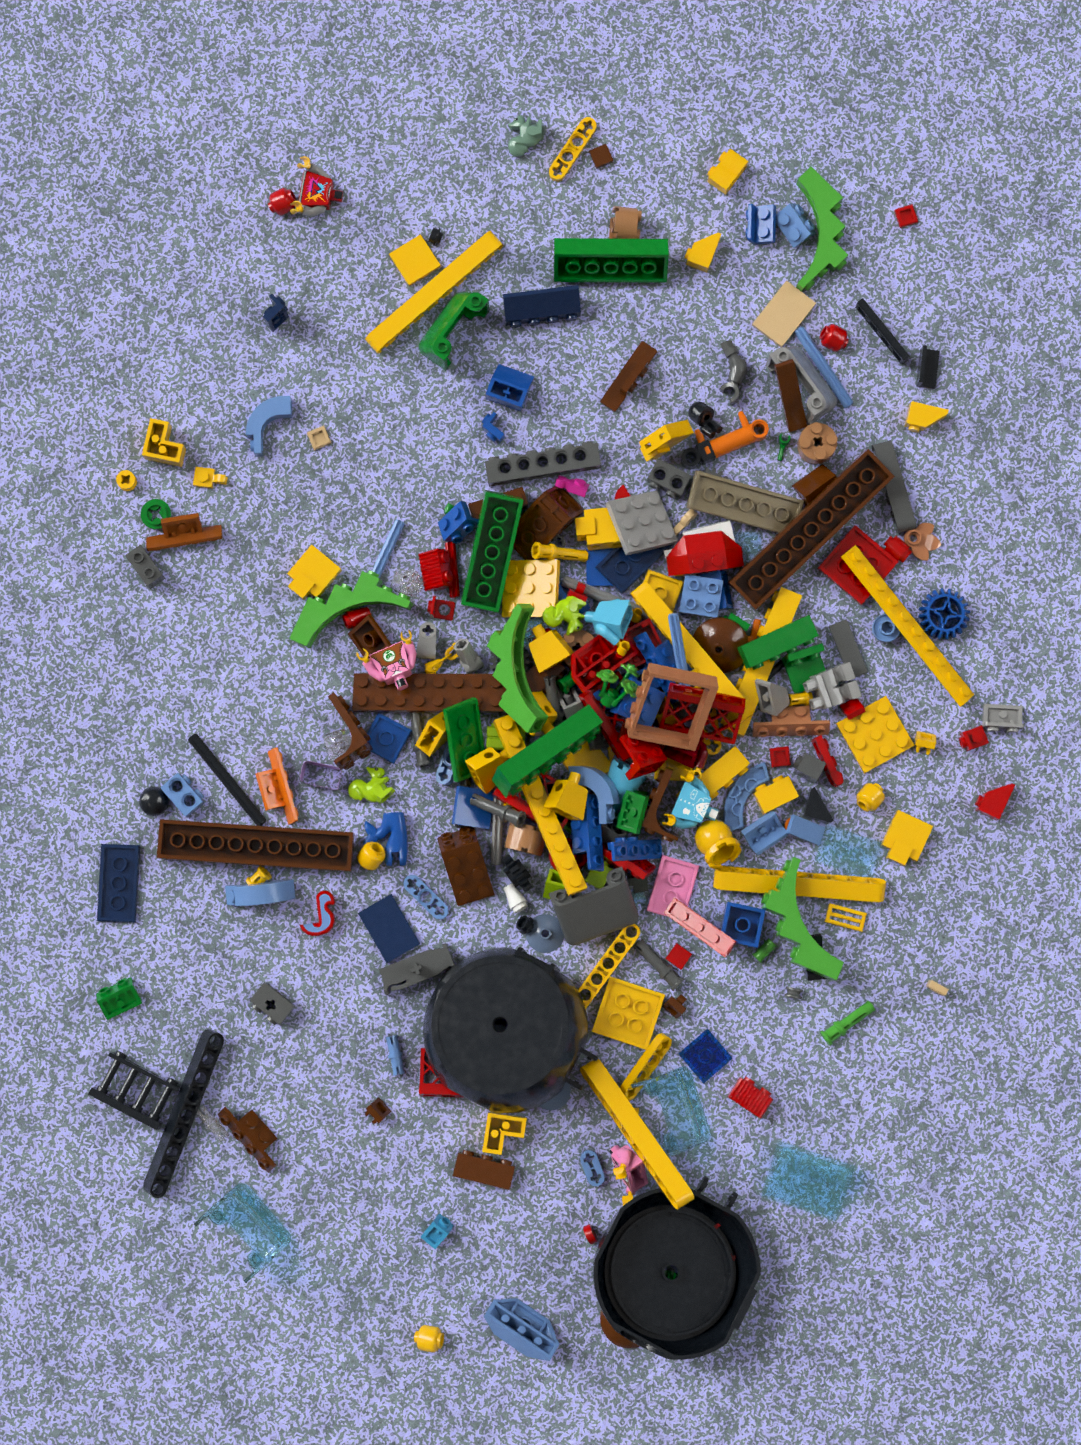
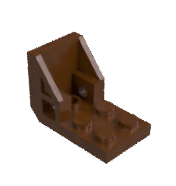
(546, 519)

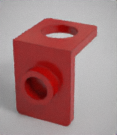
(434, 605)

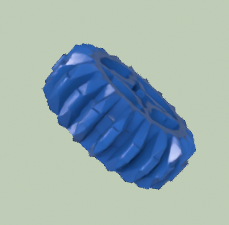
(936, 612)

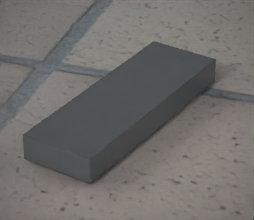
(847, 646)

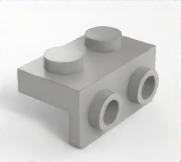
(1002, 716)

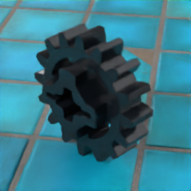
(517, 873)

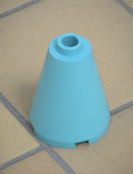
(617, 775)

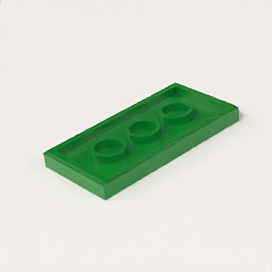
(463, 735)

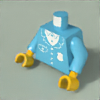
(612, 621)
(691, 804)

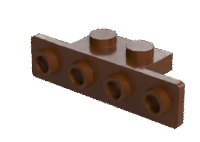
(629, 375)
(252, 1134)

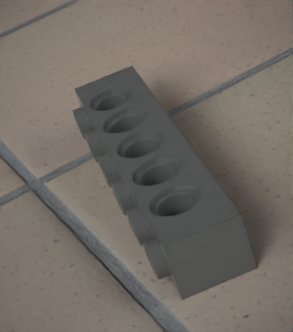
(588, 448)

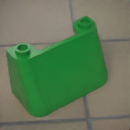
(435, 343)

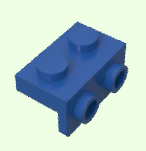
(457, 523)

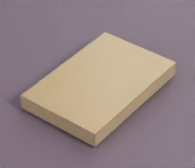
(783, 314)

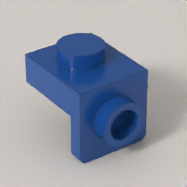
(493, 433)

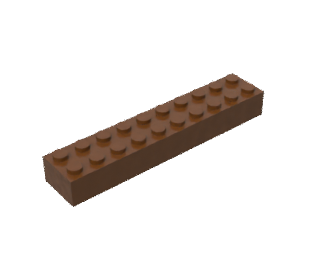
(810, 529)
(255, 845)

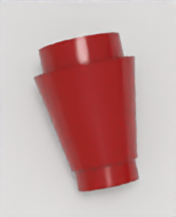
(354, 617)

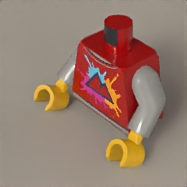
(315, 191)

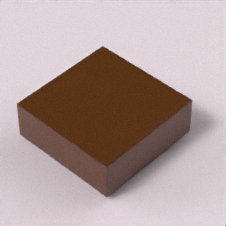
(601, 156)

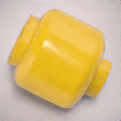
(870, 797)
(371, 855)
(429, 1338)

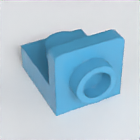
(437, 1231)

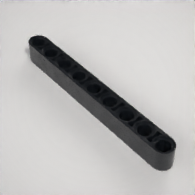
(185, 1122)

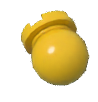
(716, 843)

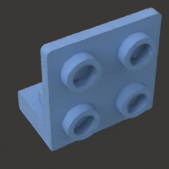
(700, 596)

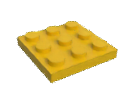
(531, 583)
(875, 735)
(628, 1013)

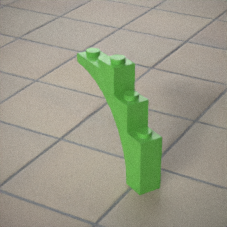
(824, 201)
(367, 591)
(510, 671)
(791, 927)

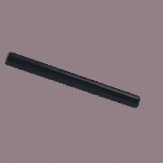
(227, 780)

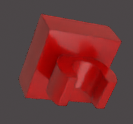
(578, 592)

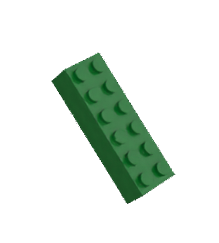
(610, 260)
(491, 551)
(547, 751)

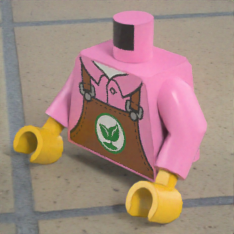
(392, 663)
(629, 1169)

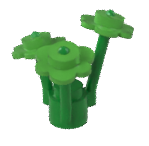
(610, 696)

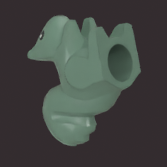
(529, 136)

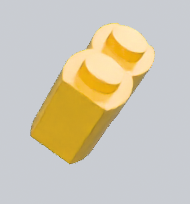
(727, 171)

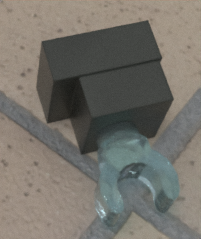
(639, 887)

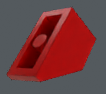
(994, 801)

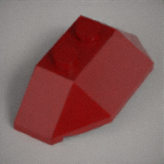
(704, 553)
(597, 656)

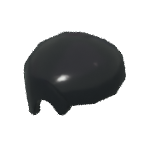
(153, 801)

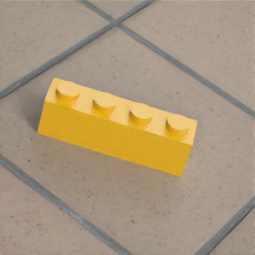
(723, 771)

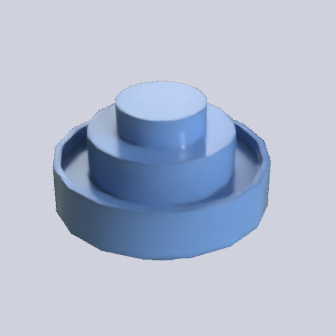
(884, 629)

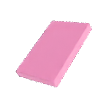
(673, 879)

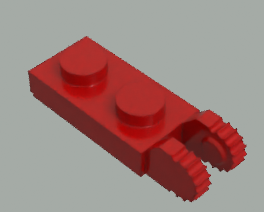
(821, 747)

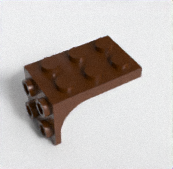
(359, 737)
(650, 818)
(465, 865)

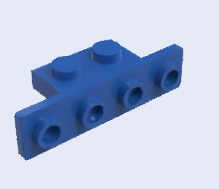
(661, 655)
(588, 835)
(635, 849)

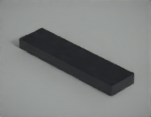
(882, 331)

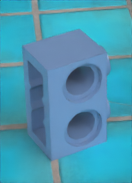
(179, 798)

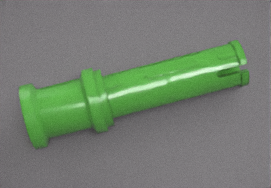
(840, 1027)

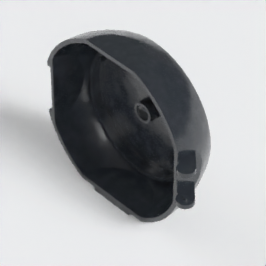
(528, 1059)
(711, 1290)

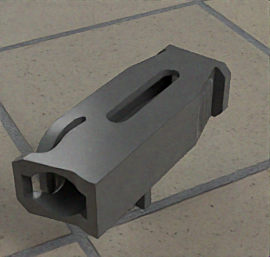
(416, 968)

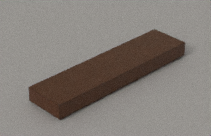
(790, 395)

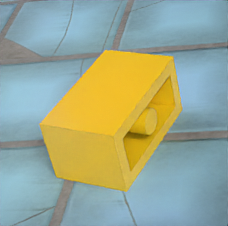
(775, 794)

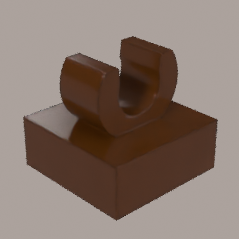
(675, 1006)
(377, 1110)

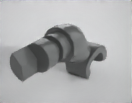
(737, 369)

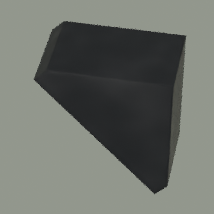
(815, 808)

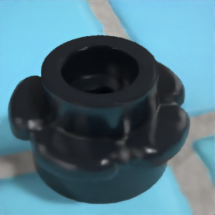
(435, 236)
(525, 924)

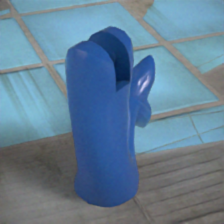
(398, 840)

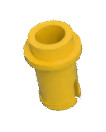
(800, 698)

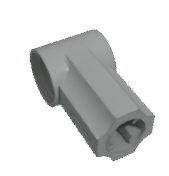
(468, 657)

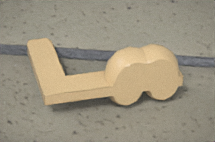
(685, 520)

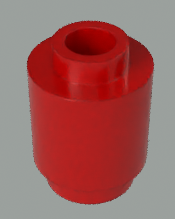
(897, 548)

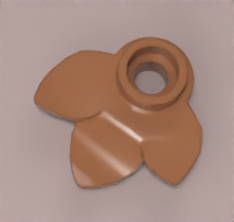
(925, 541)

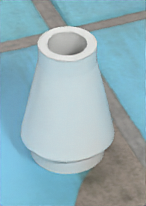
(515, 899)

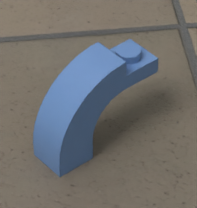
(267, 411)
(602, 787)
(260, 893)

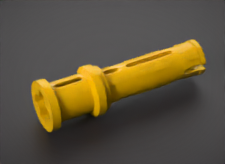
(553, 552)

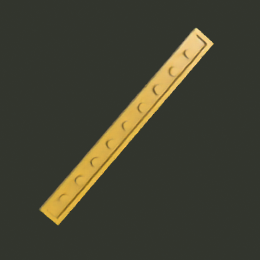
(907, 625)
(545, 818)

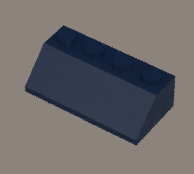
(542, 306)

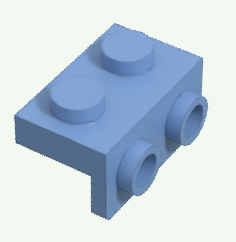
(794, 224)
(764, 833)

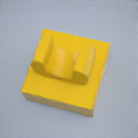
(925, 740)

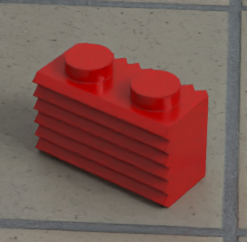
(435, 569)
(750, 1097)

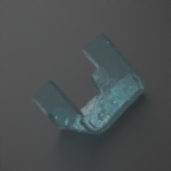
(681, 1109)
(253, 1223)

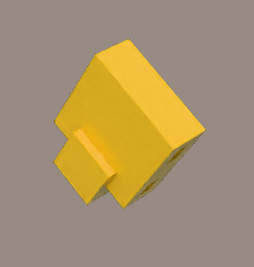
(661, 444)
(597, 530)
(312, 573)
(905, 838)

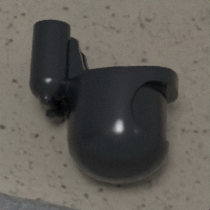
(702, 416)

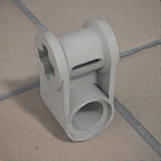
(427, 644)

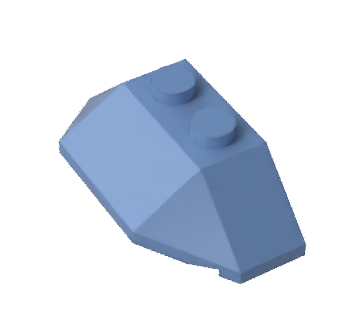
(522, 1328)

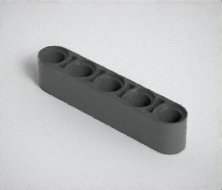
(895, 490)

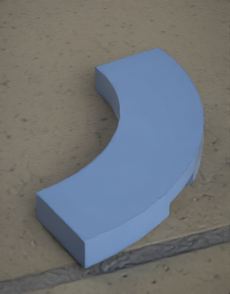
(740, 792)

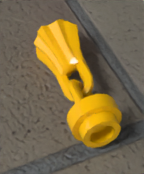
(433, 666)

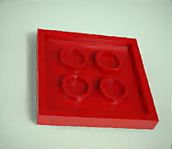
(839, 572)

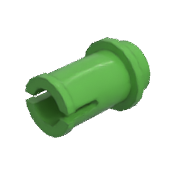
(765, 949)

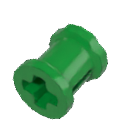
(566, 683)

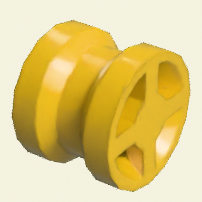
(129, 483)

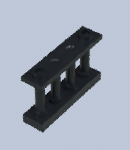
(118, 1101)

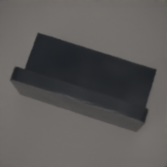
(927, 368)

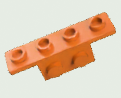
(275, 788)

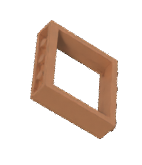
(667, 737)

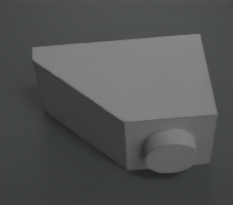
(771, 697)
(569, 702)

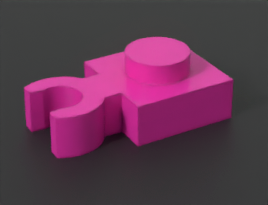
(575, 486)

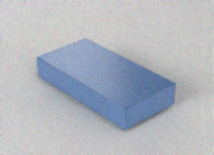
(805, 830)

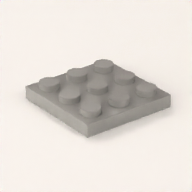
(641, 522)

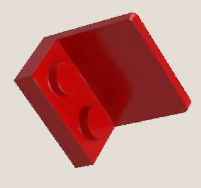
(646, 756)

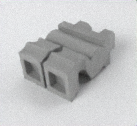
(826, 690)

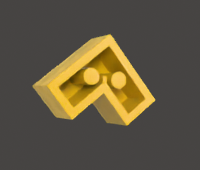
(159, 448)
(498, 1126)

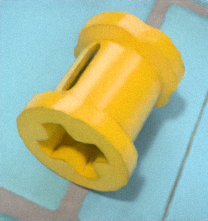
(261, 872)

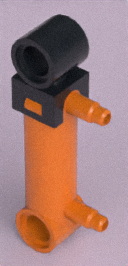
(708, 450)

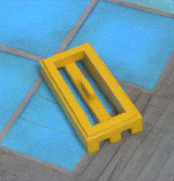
(829, 913)

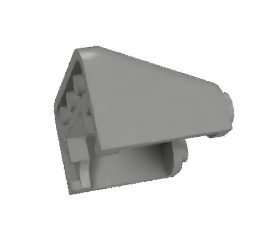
(822, 398)

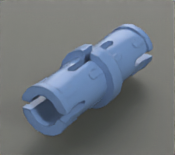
(395, 1055)

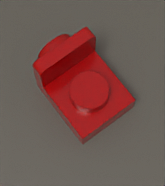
(973, 738)

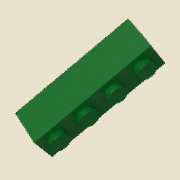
(778, 641)

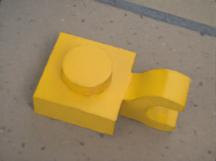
(206, 477)

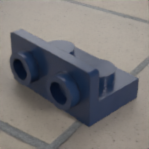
(277, 314)

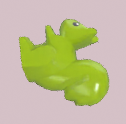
(567, 611)
(372, 791)

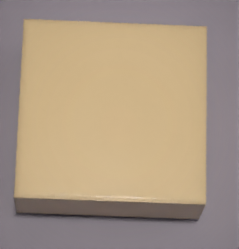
(319, 438)
(941, 990)

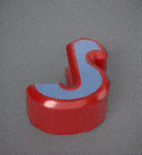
(325, 915)

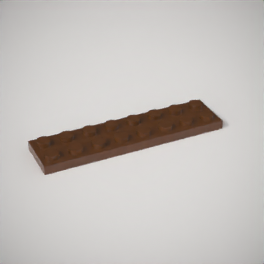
(426, 693)

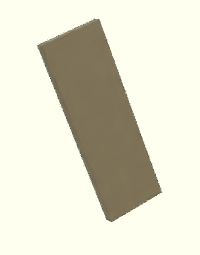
(742, 502)

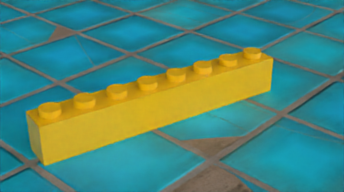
(780, 615)

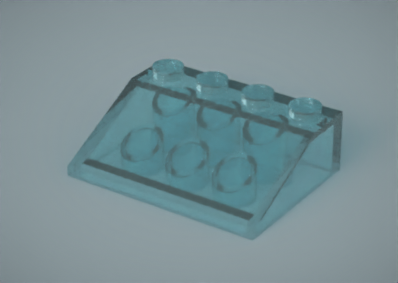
(807, 1180)

